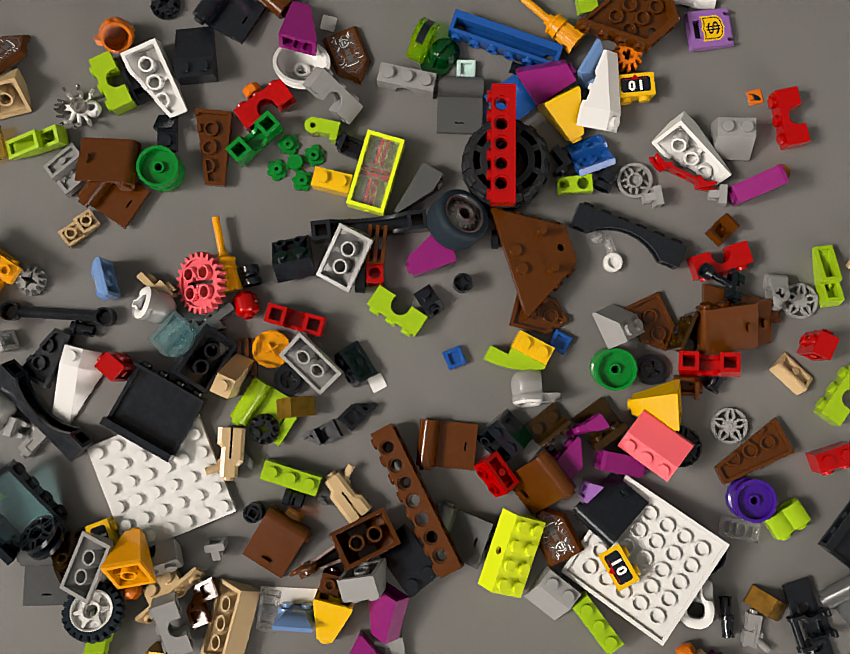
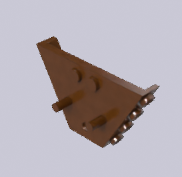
(630, 21)
(534, 256)

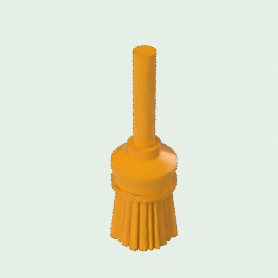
(557, 27)
(233, 283)

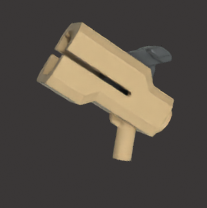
(232, 456)
(344, 496)

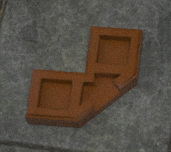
(197, 609)

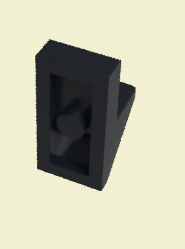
(167, 132)

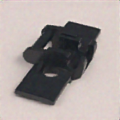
(814, 619)

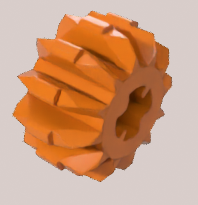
(632, 61)

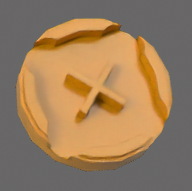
(268, 347)

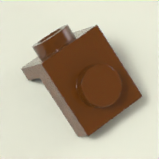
(722, 229)
(690, 385)
(329, 581)

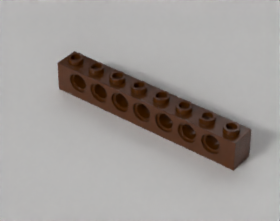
(426, 505)

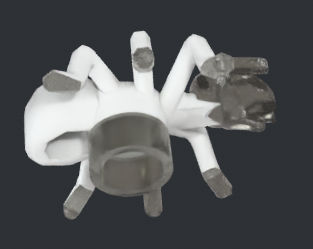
(78, 106)

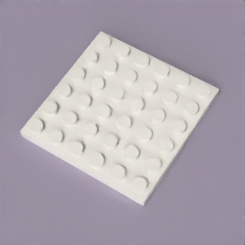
(160, 494)
(673, 563)

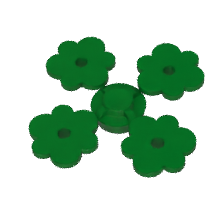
(295, 162)

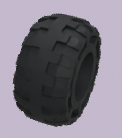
(530, 147)

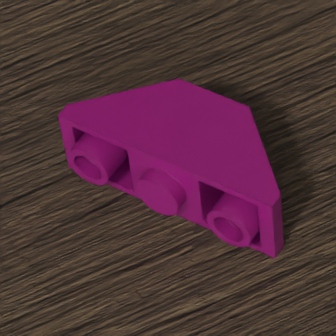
(570, 457)

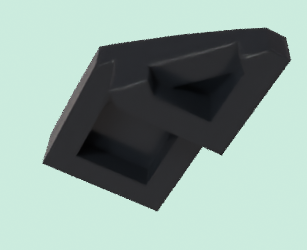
(355, 414)
(324, 434)

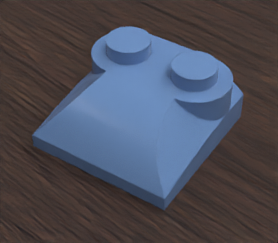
(586, 71)
(105, 279)
(295, 617)

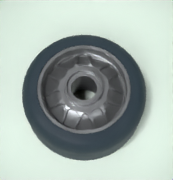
(457, 220)

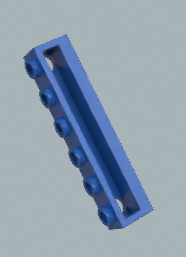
(502, 39)

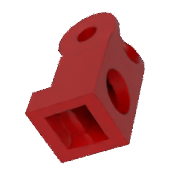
(375, 272)

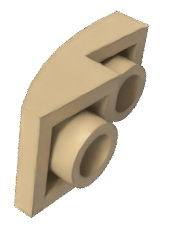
(79, 229)
(150, 280)

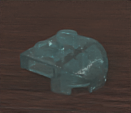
(173, 336)

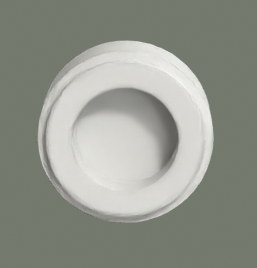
(612, 262)

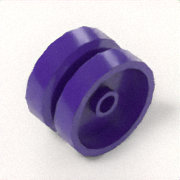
(751, 499)

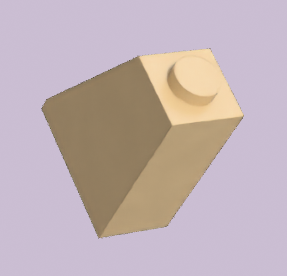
(232, 376)

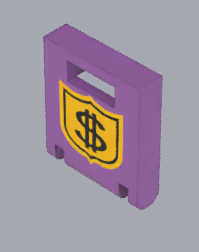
(713, 27)

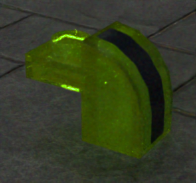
(421, 39)

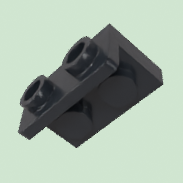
(355, 364)

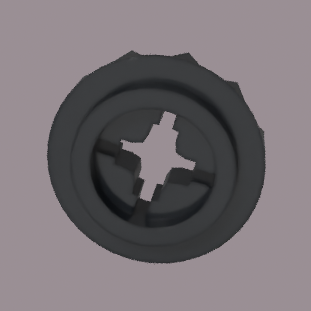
(163, 12)
(658, 364)
(281, 384)
(271, 423)

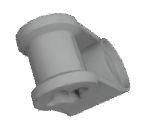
(776, 289)

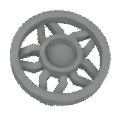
(634, 180)
(800, 301)
(729, 425)

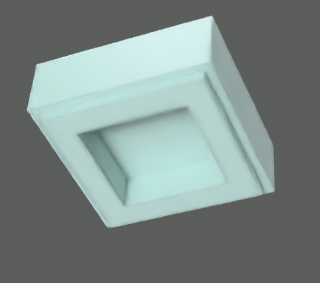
(466, 68)

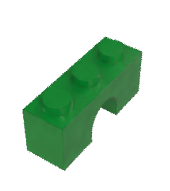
(264, 132)

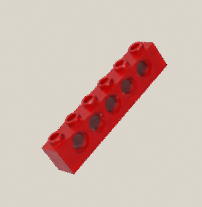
(507, 95)

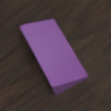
(588, 490)

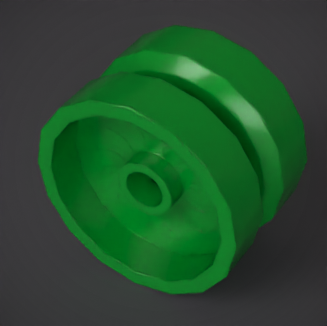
(160, 168)
(623, 373)

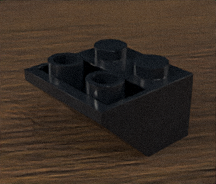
(293, 259)
(505, 435)

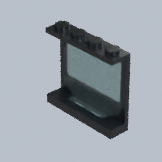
(20, 504)

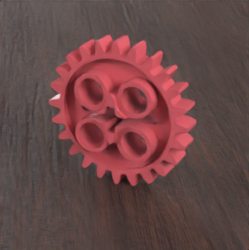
(201, 297)

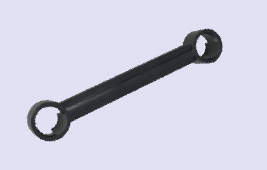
(57, 313)

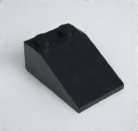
(195, 56)
(204, 359)
(409, 563)

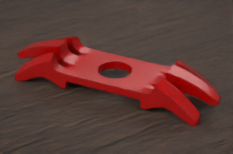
(698, 182)

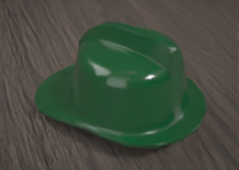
(441, 56)

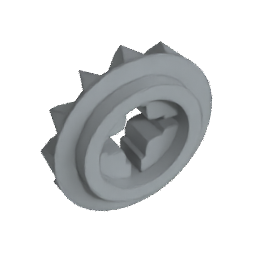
(33, 288)

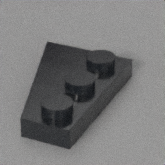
(44, 363)

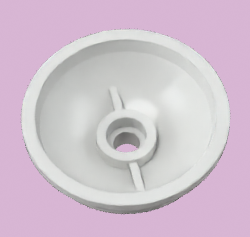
(295, 66)

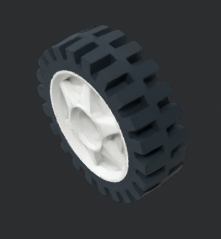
(101, 625)

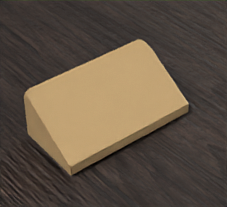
(791, 374)

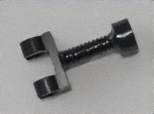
(733, 279)

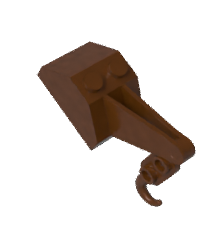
(356, 543)

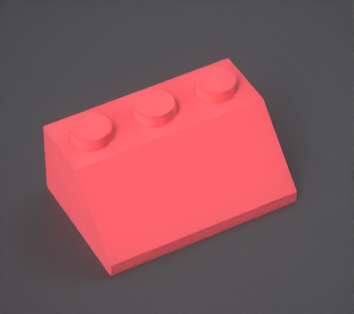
(655, 445)

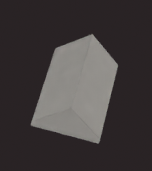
(345, 257)
(310, 363)
(84, 567)

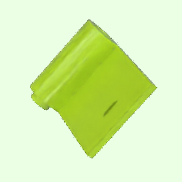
(261, 399)

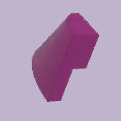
(592, 424)

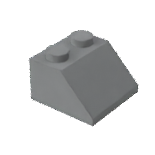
(733, 137)
(617, 325)
(363, 581)
(552, 593)

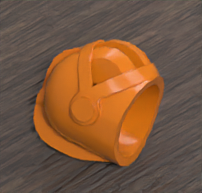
(115, 35)

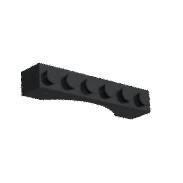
(398, 224)
(664, 250)
(68, 438)

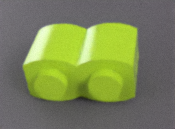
(786, 519)

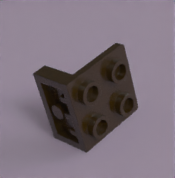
(685, 338)
(548, 425)
(601, 438)
(64, 553)

